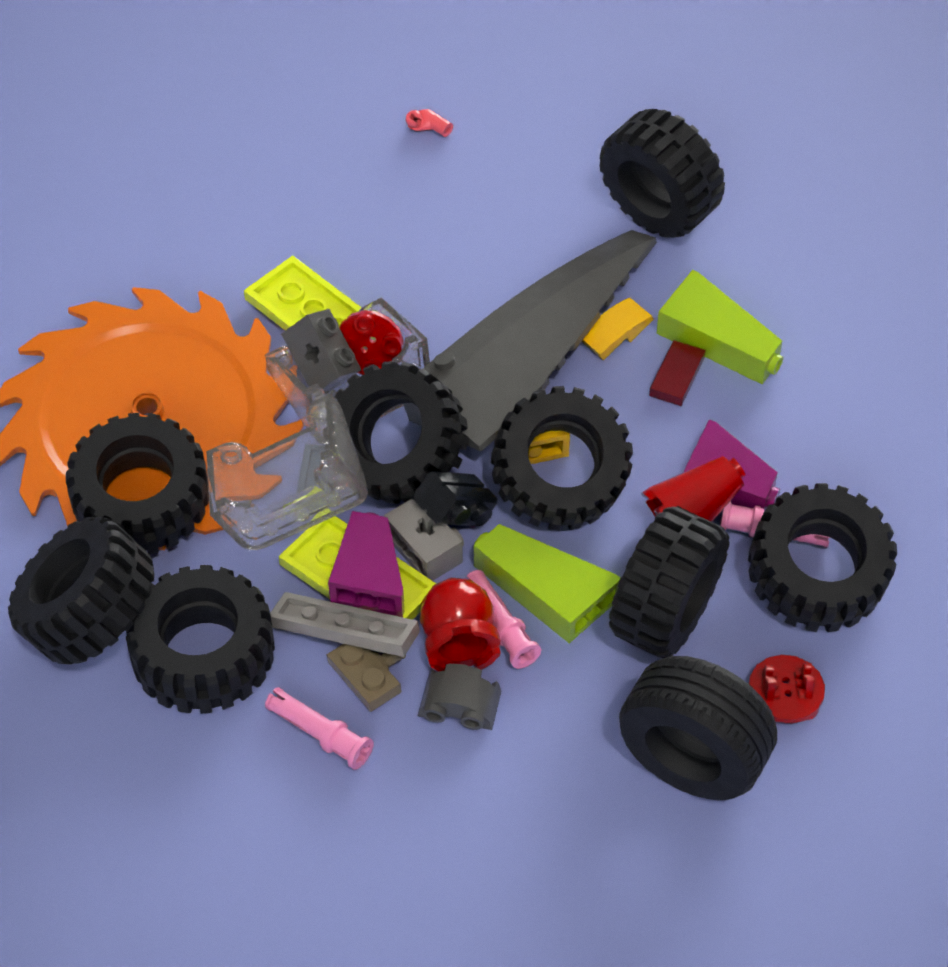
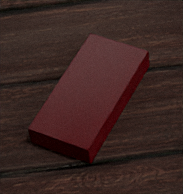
(677, 373)

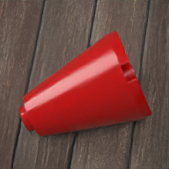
(699, 490)

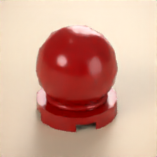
(459, 625)

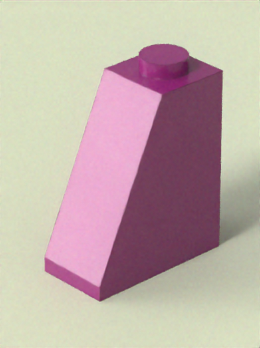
(760, 477)
(367, 567)

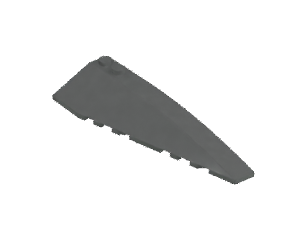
(530, 335)

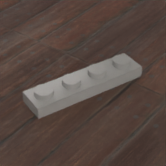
(344, 624)

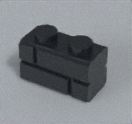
(455, 499)

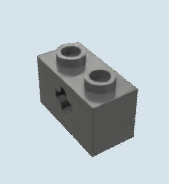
(321, 350)

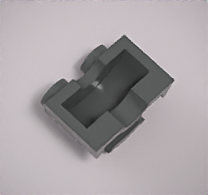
(462, 695)

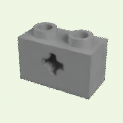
(422, 542)

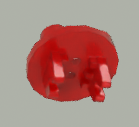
(363, 325)
(803, 686)

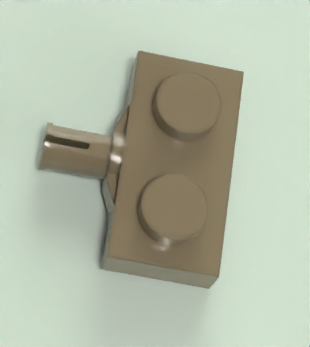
(366, 673)

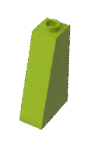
(713, 322)
(545, 580)

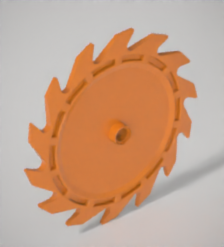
(142, 364)

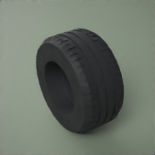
(698, 727)

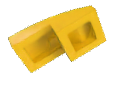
(615, 325)

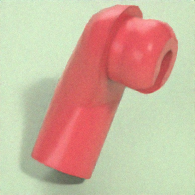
(428, 120)

